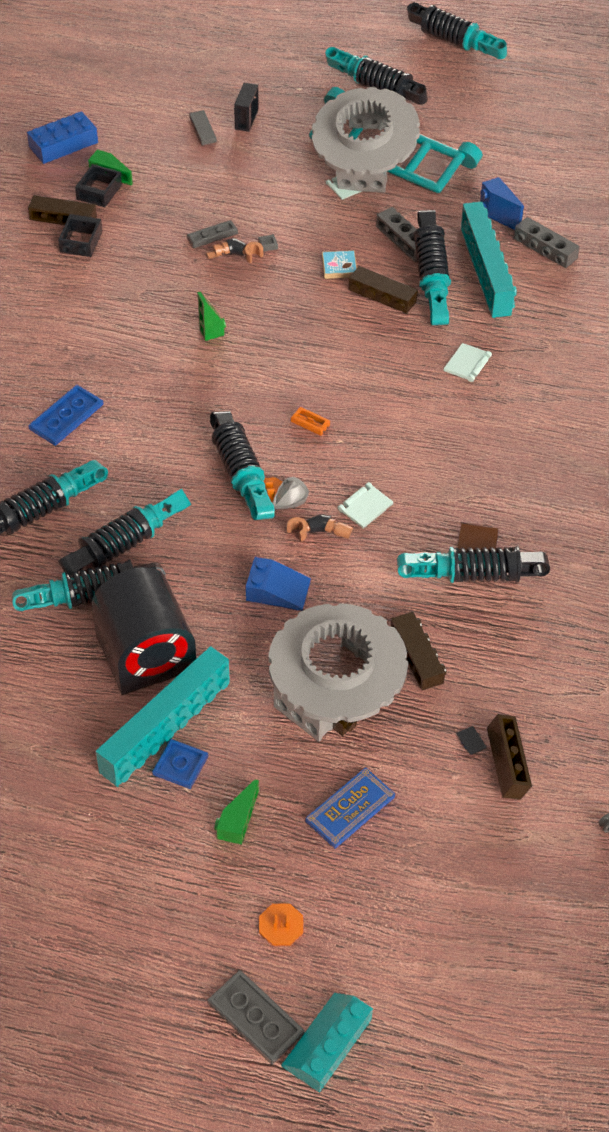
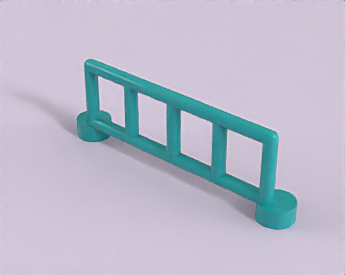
(466, 155)

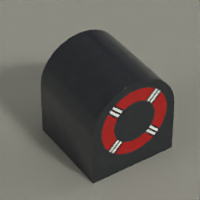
(141, 629)

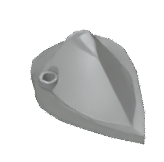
(290, 494)

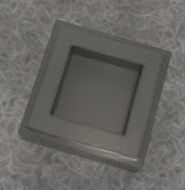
(268, 242)

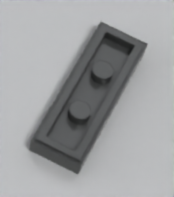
(203, 127)
(212, 234)

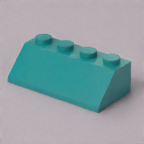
(328, 1040)

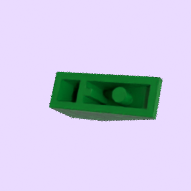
(109, 161)
(210, 322)
(236, 816)

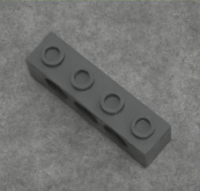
(398, 231)
(546, 242)

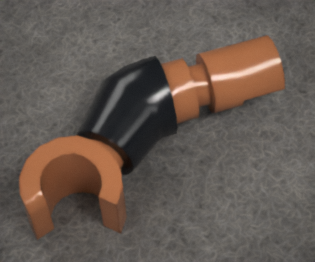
(237, 247)
(318, 523)

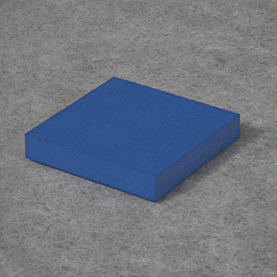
(180, 764)

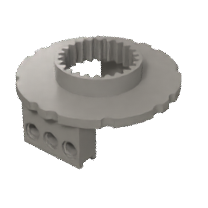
(365, 162)
(317, 699)

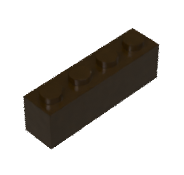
(58, 210)
(383, 289)
(420, 654)
(509, 757)

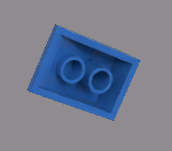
(501, 203)
(276, 585)

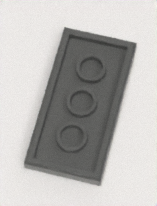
(256, 1017)

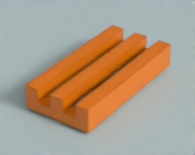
(309, 421)

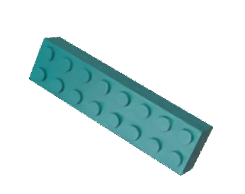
(488, 259)
(163, 716)

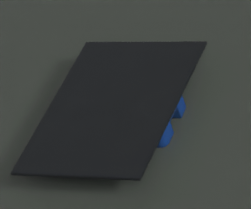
(471, 740)

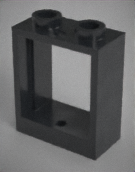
(246, 107)
(92, 195)
(75, 223)

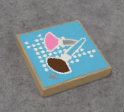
(339, 264)

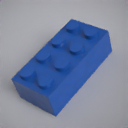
(62, 137)

